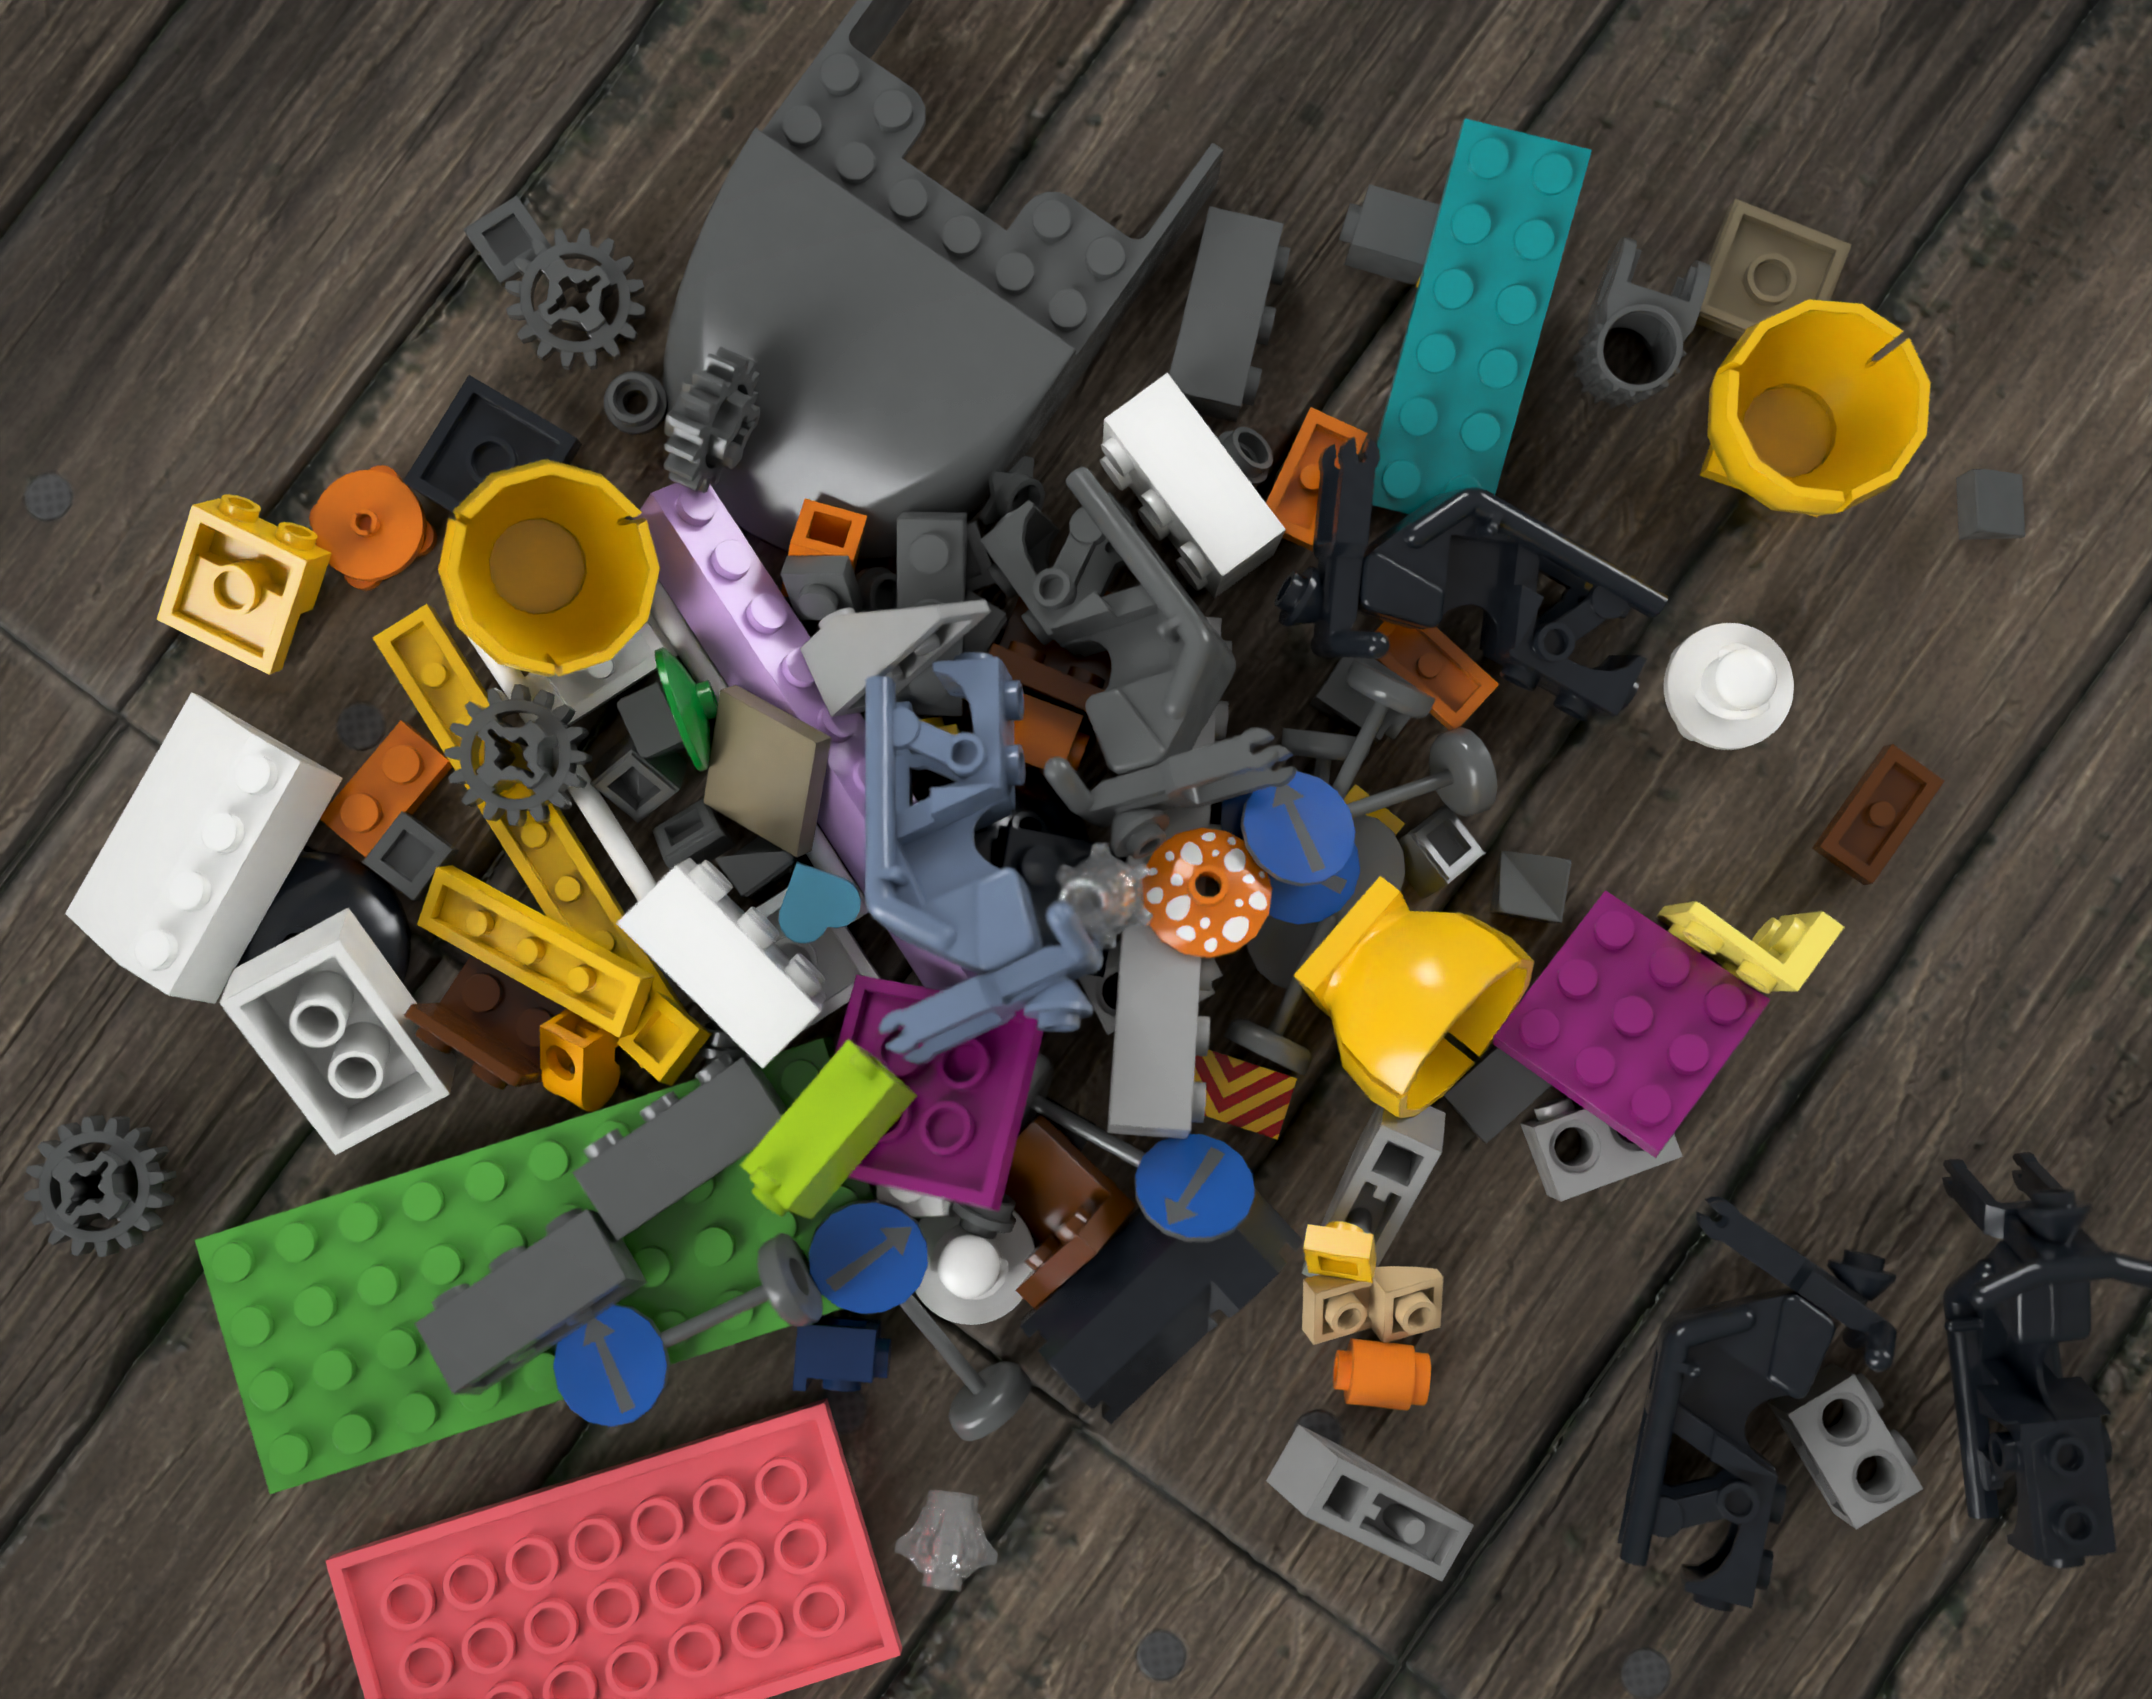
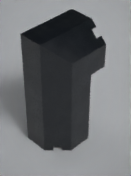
(1150, 1302)

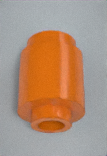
(1382, 1374)

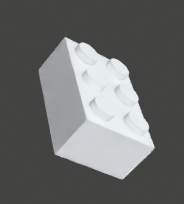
(1188, 487)
(726, 959)
(336, 1031)

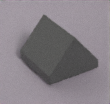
(694, 835)

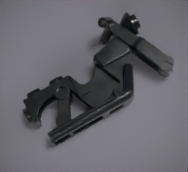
(1460, 553)
(2007, 1364)
(1709, 1377)

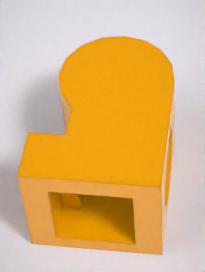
(578, 1060)

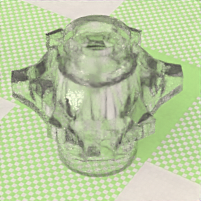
(1105, 894)
(947, 1540)

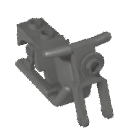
(1163, 674)

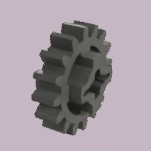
(600, 281)
(712, 420)
(498, 774)
(72, 1189)

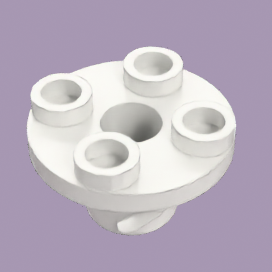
(1728, 686)
(973, 1276)

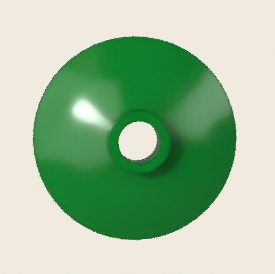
(690, 706)

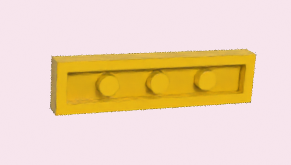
(535, 950)

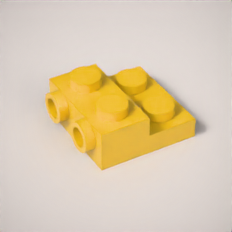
(243, 581)

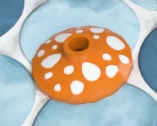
(1199, 923)

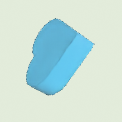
(817, 902)

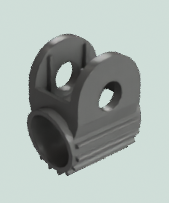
(1653, 317)

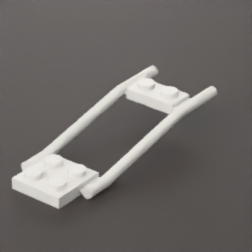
(836, 951)

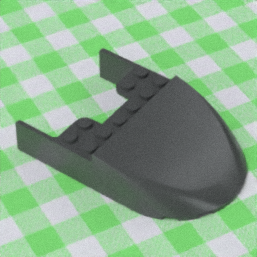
(887, 315)

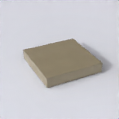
(1766, 267)
(766, 770)

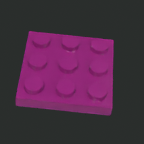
(1630, 1023)
(968, 1104)

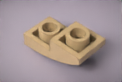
(1394, 1306)

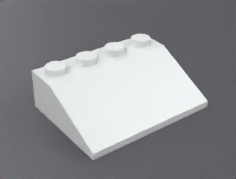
(201, 851)

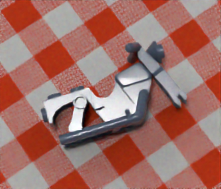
(937, 888)

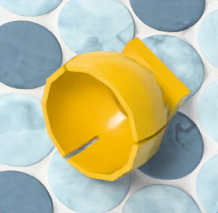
(1809, 414)
(548, 568)
(1403, 982)

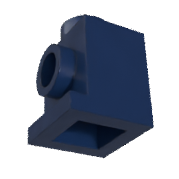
(841, 1353)

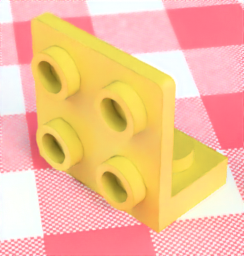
(1775, 959)

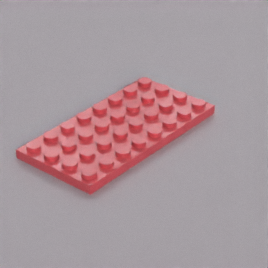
(652, 1579)

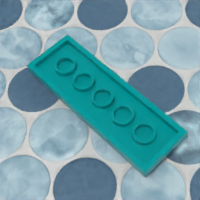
(1477, 314)

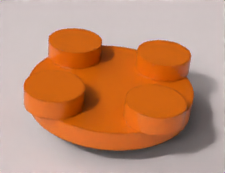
(371, 526)

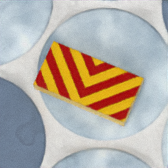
(1244, 1093)

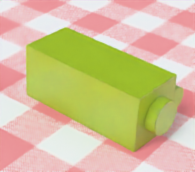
(826, 1132)

